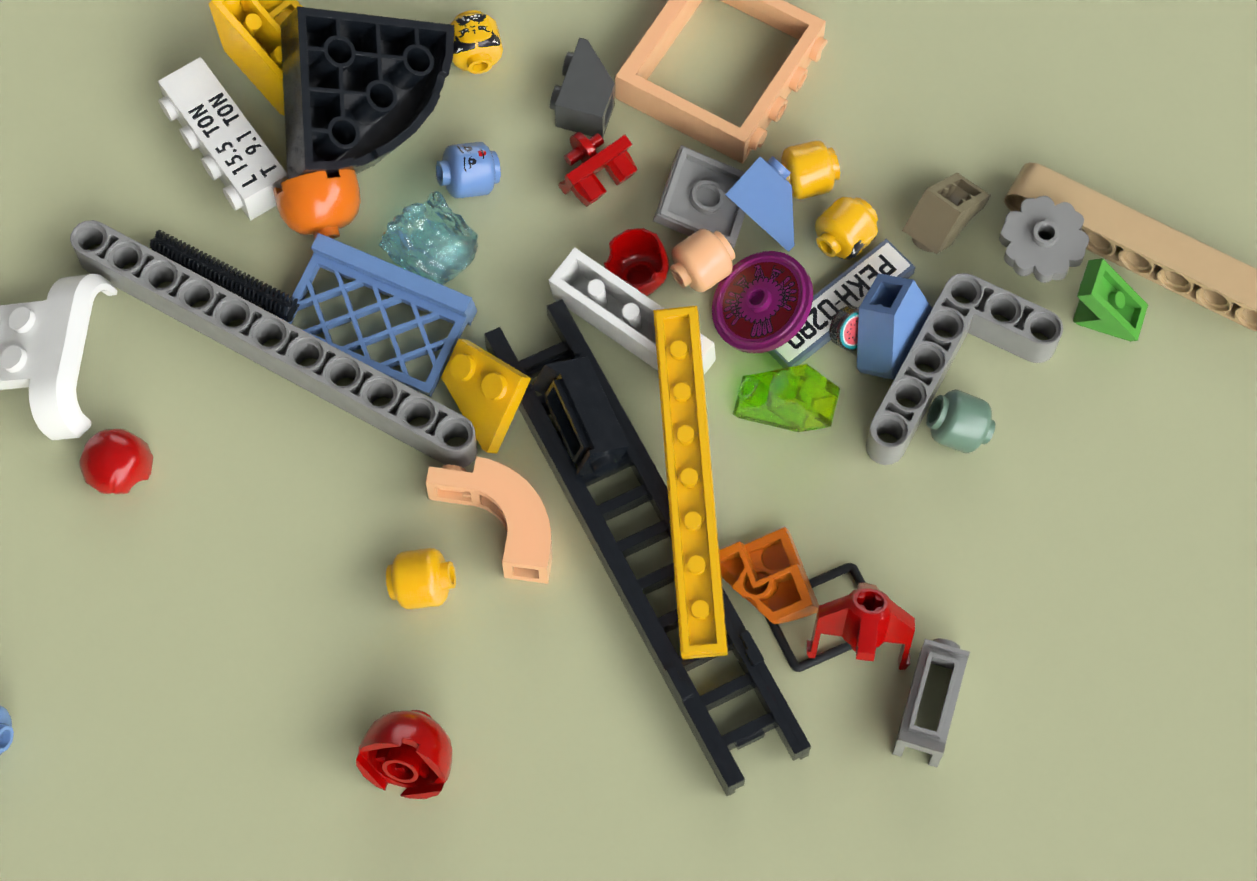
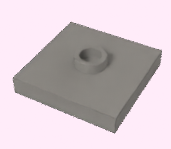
(697, 198)

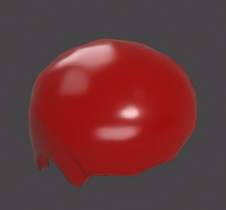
(638, 259)
(115, 461)

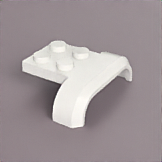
(45, 349)

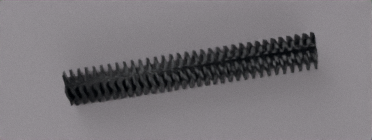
(225, 276)

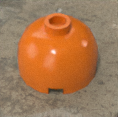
(319, 203)

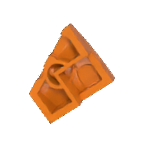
(770, 576)

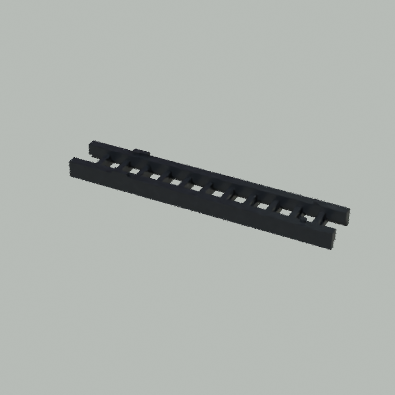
(634, 591)

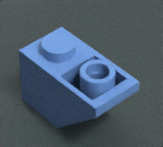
(889, 324)

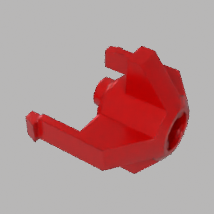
(865, 622)

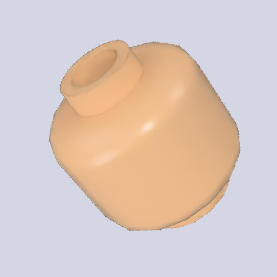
(702, 260)

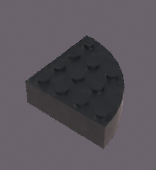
(357, 86)

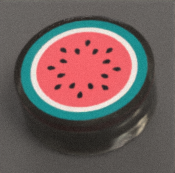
(844, 328)

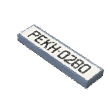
(843, 291)

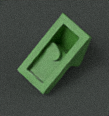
(1109, 303)

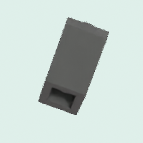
(586, 95)

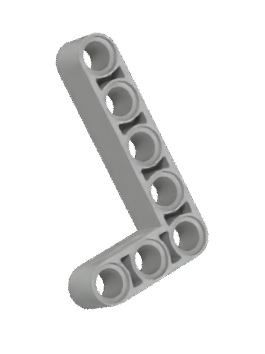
(940, 352)

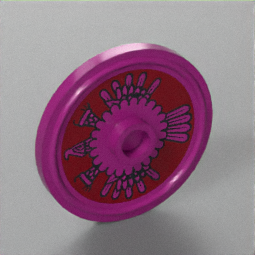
(762, 302)

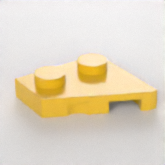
(484, 391)

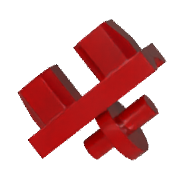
(613, 158)

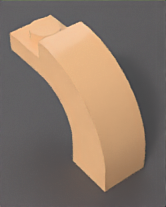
(512, 501)

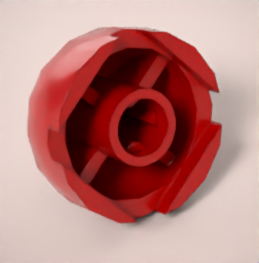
(406, 752)

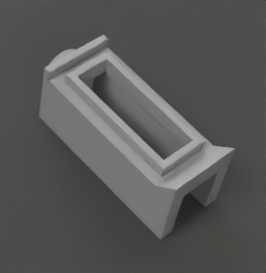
(944, 654)

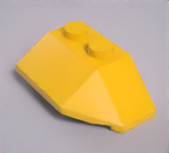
(253, 41)

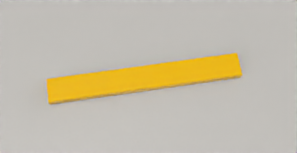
(690, 484)

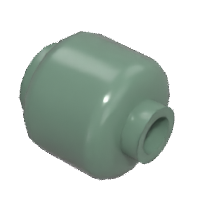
(960, 421)

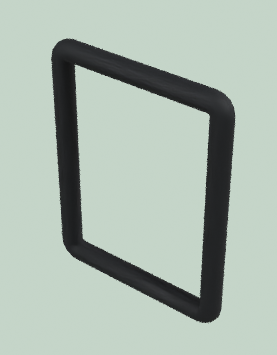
(833, 652)

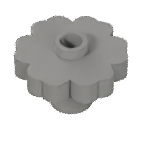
(1044, 239)

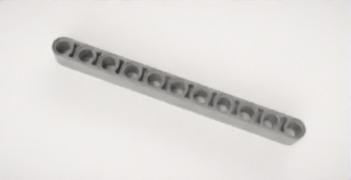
(284, 358)

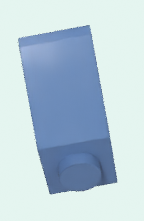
(767, 199)

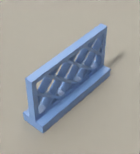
(400, 287)

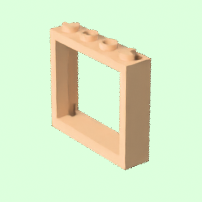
(696, 122)

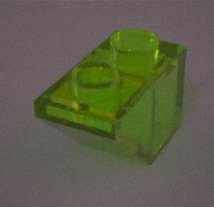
(788, 399)

